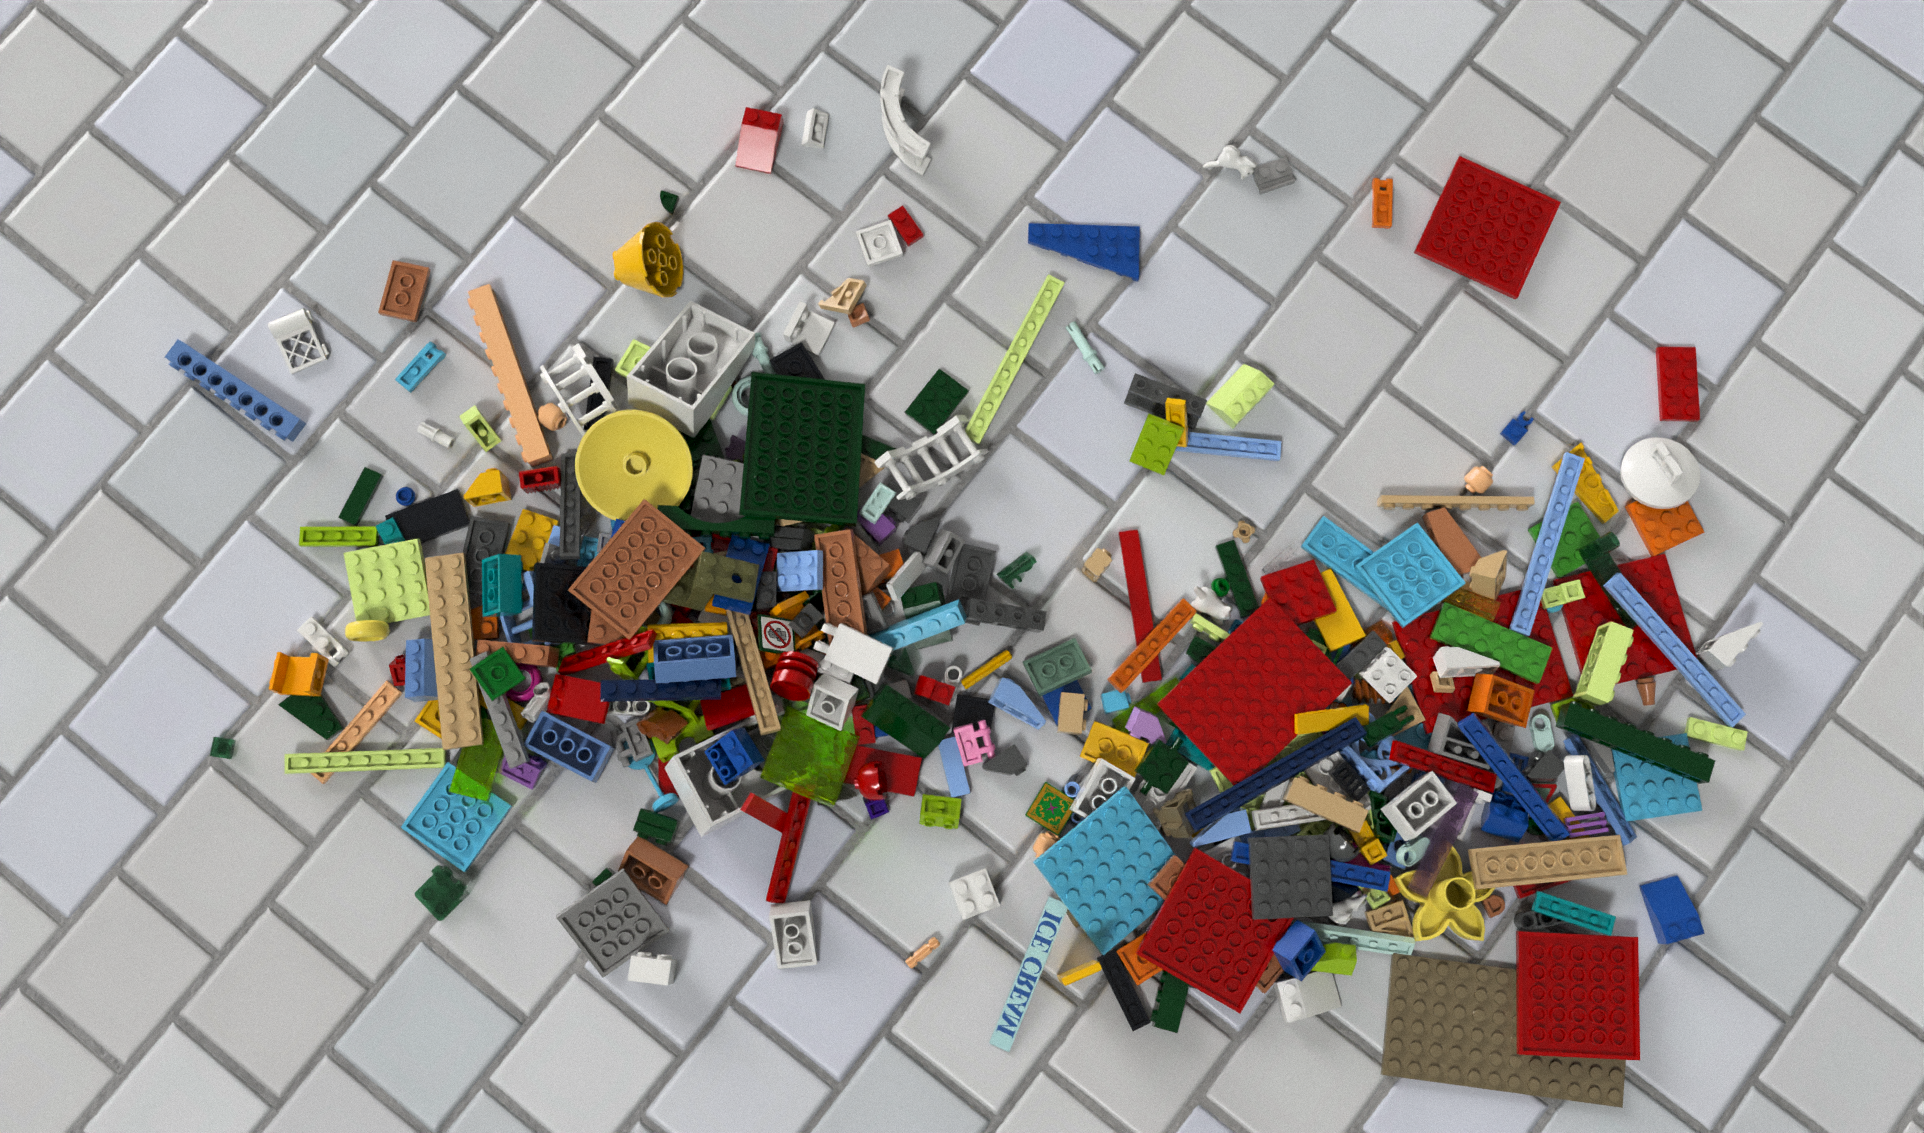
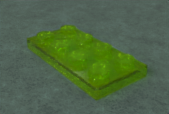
(478, 766)

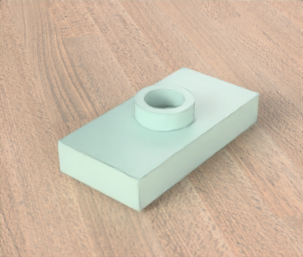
(877, 503)

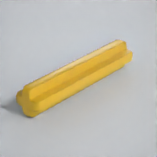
(986, 669)

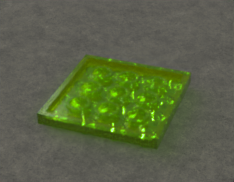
(809, 757)

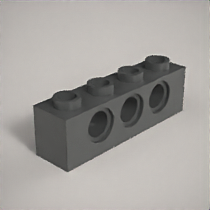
(1005, 615)

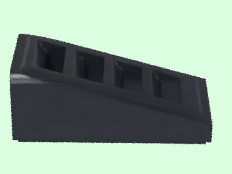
(1345, 786)

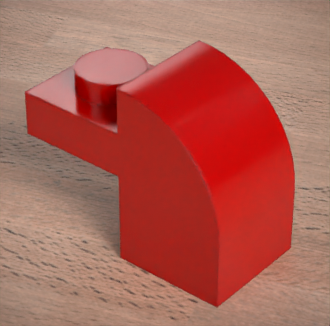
(934, 690)

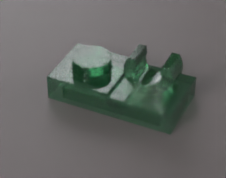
(1012, 571)

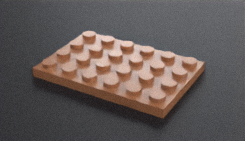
(636, 569)

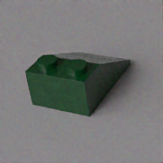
(920, 600)

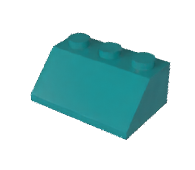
(502, 585)

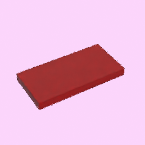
(900, 769)

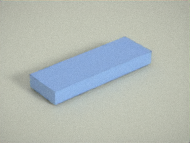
(953, 767)

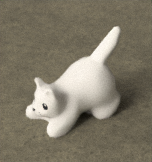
(1232, 158)
(1209, 603)
(1343, 909)

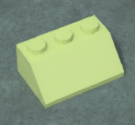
(1240, 395)

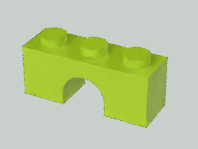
(693, 730)

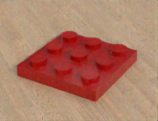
(1299, 592)

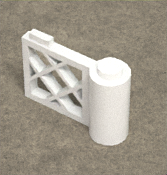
(295, 325)

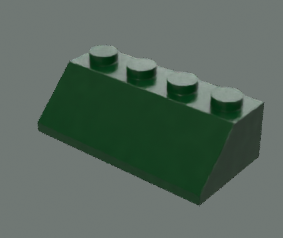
(905, 721)

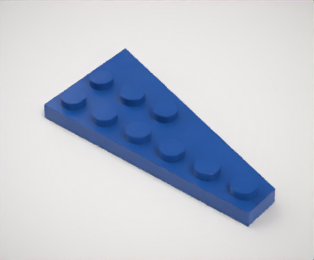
(1096, 245)

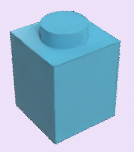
(1115, 701)

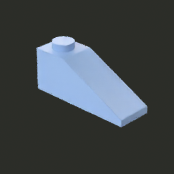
(1014, 701)
(1229, 826)

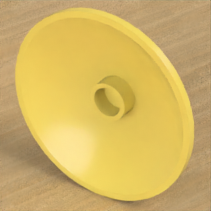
(631, 460)

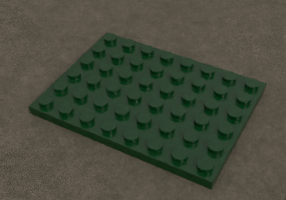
(803, 449)

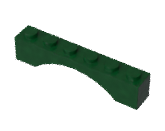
(744, 527)

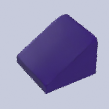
(875, 808)

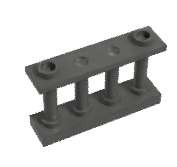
(1151, 398)

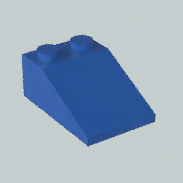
(1670, 910)

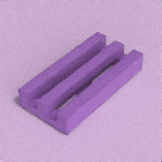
(1602, 822)

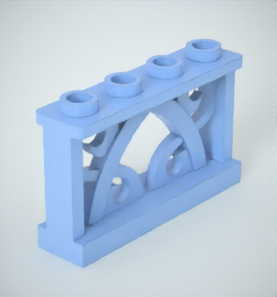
(1362, 764)

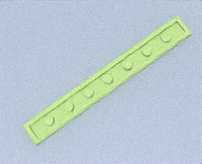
(365, 760)

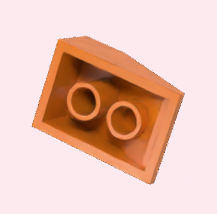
(1500, 700)

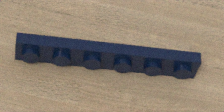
(651, 691)

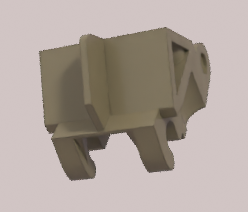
(1173, 816)

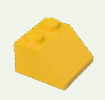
(488, 489)

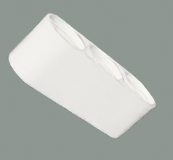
(632, 709)
(1580, 783)

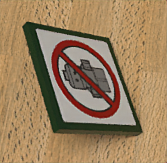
(775, 634)

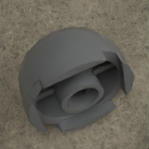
(1341, 844)

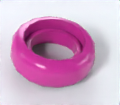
(527, 694)

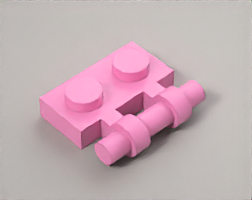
(968, 744)

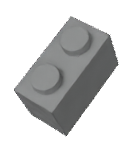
(943, 551)

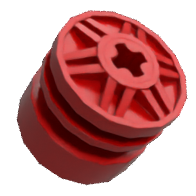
(794, 676)

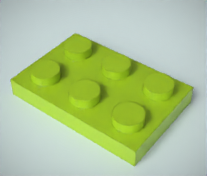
(1156, 444)

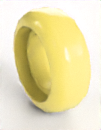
(367, 630)

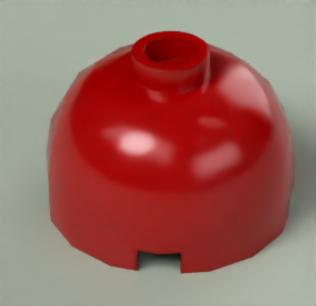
(871, 781)

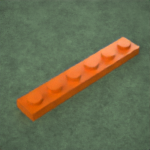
(1151, 645)

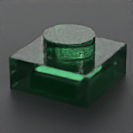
(222, 748)

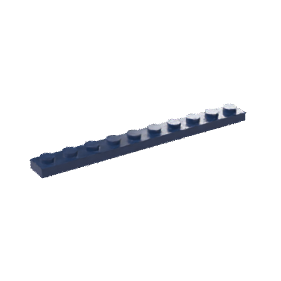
(1275, 774)

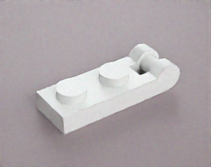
(322, 640)

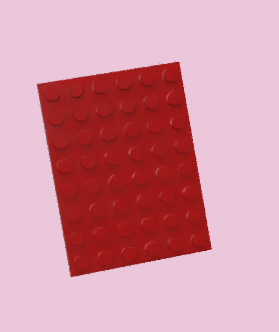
(1421, 649)
(1248, 690)

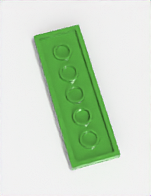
(1473, 633)

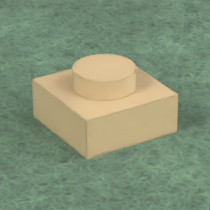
(1442, 685)

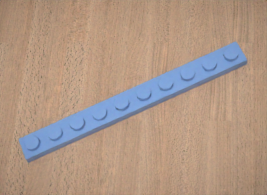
(1546, 544)
(1674, 649)

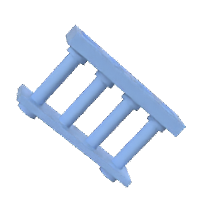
(508, 622)

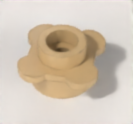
(1248, 529)

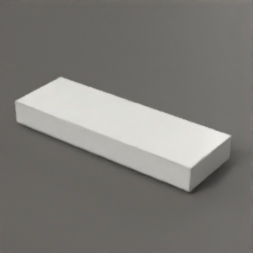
(906, 575)

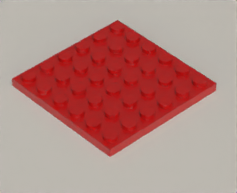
(1487, 227)
(1655, 584)
(1209, 932)
(1577, 995)

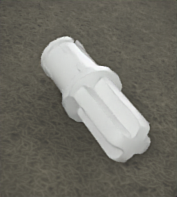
(436, 435)

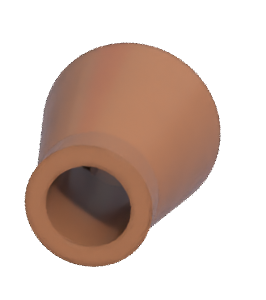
(1646, 688)

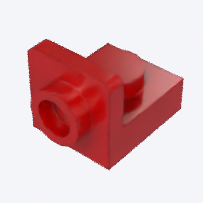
(397, 670)

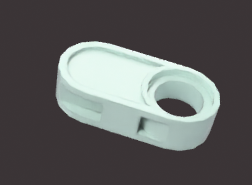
(1541, 738)
(1416, 849)

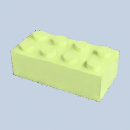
(1604, 664)

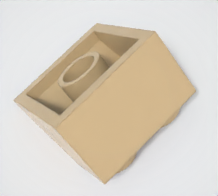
(1489, 575)

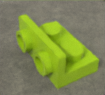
(940, 811)

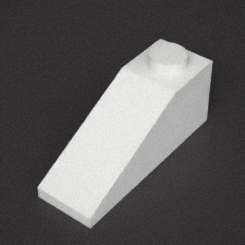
(1462, 663)

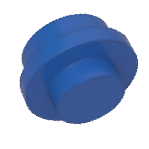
(405, 496)

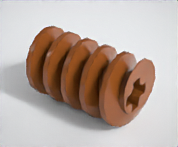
(1365, 690)

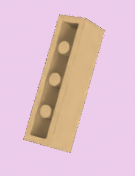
(1324, 804)

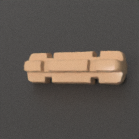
(922, 952)

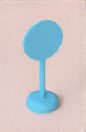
(664, 801)

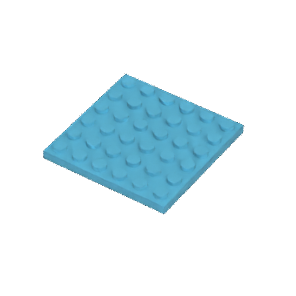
(1105, 869)

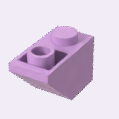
(1145, 724)

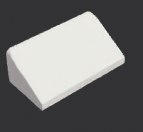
(815, 129)

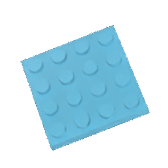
(1410, 575)
(1651, 791)
(455, 823)

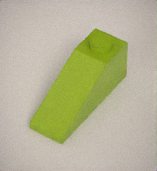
(1337, 959)

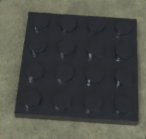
(556, 611)

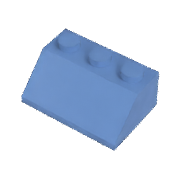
(420, 671)

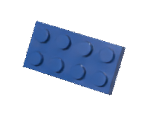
(747, 551)

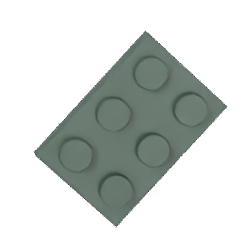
(1057, 667)

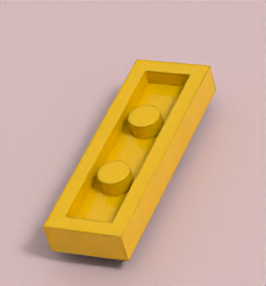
(1177, 413)

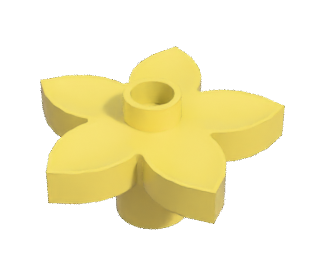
(1447, 903)

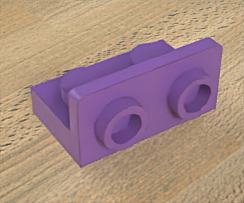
(525, 774)

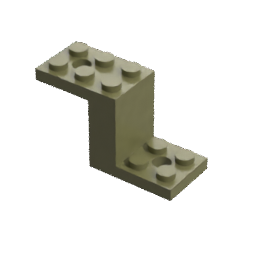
(711, 576)

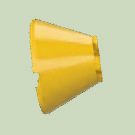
(650, 261)

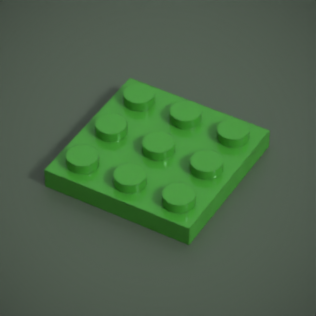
(1575, 534)

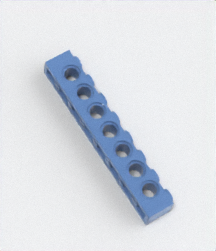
(181, 353)

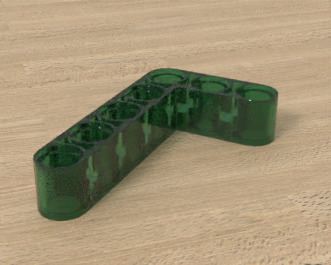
(1603, 568)

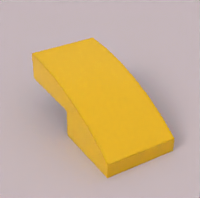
(1369, 844)

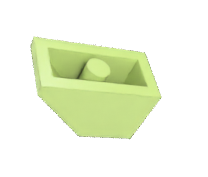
(480, 428)

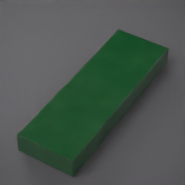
(360, 496)

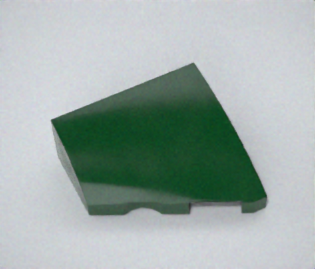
(1382, 826)

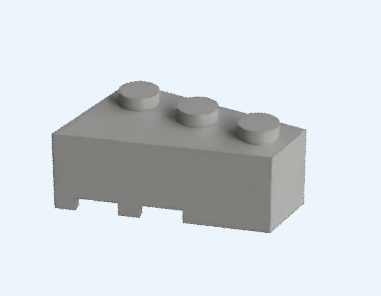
(1451, 742)

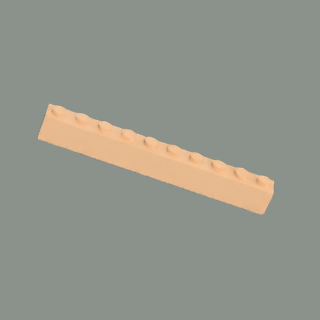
(510, 375)

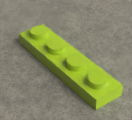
(338, 536)

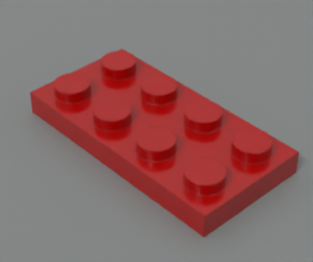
(1677, 384)

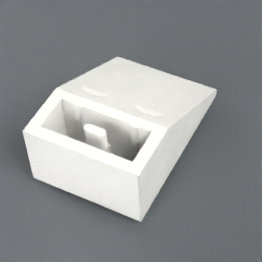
(1722, 650)

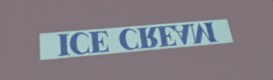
(1028, 974)

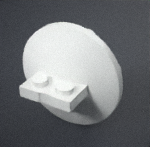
(1660, 473)

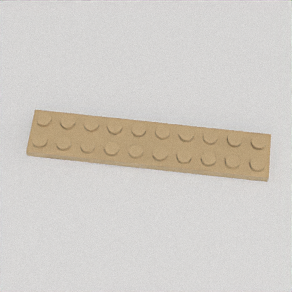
(452, 651)

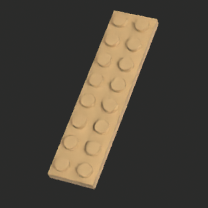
(1547, 862)

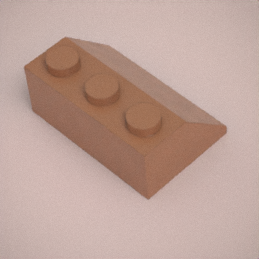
(870, 565)
(653, 869)

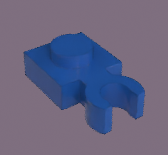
(1516, 429)

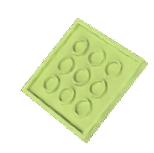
(388, 582)

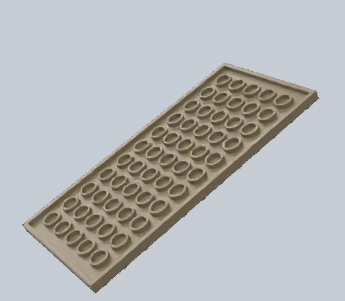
(1461, 1029)

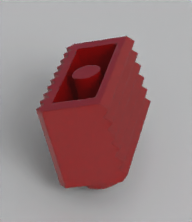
(540, 479)

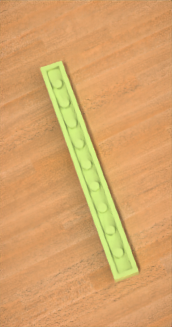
(1013, 359)

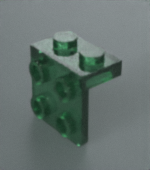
(441, 892)

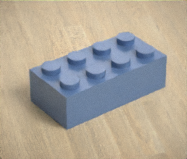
(694, 659)
(569, 747)

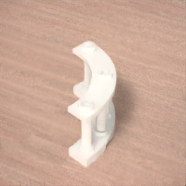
(904, 141)
(597, 386)
(920, 447)

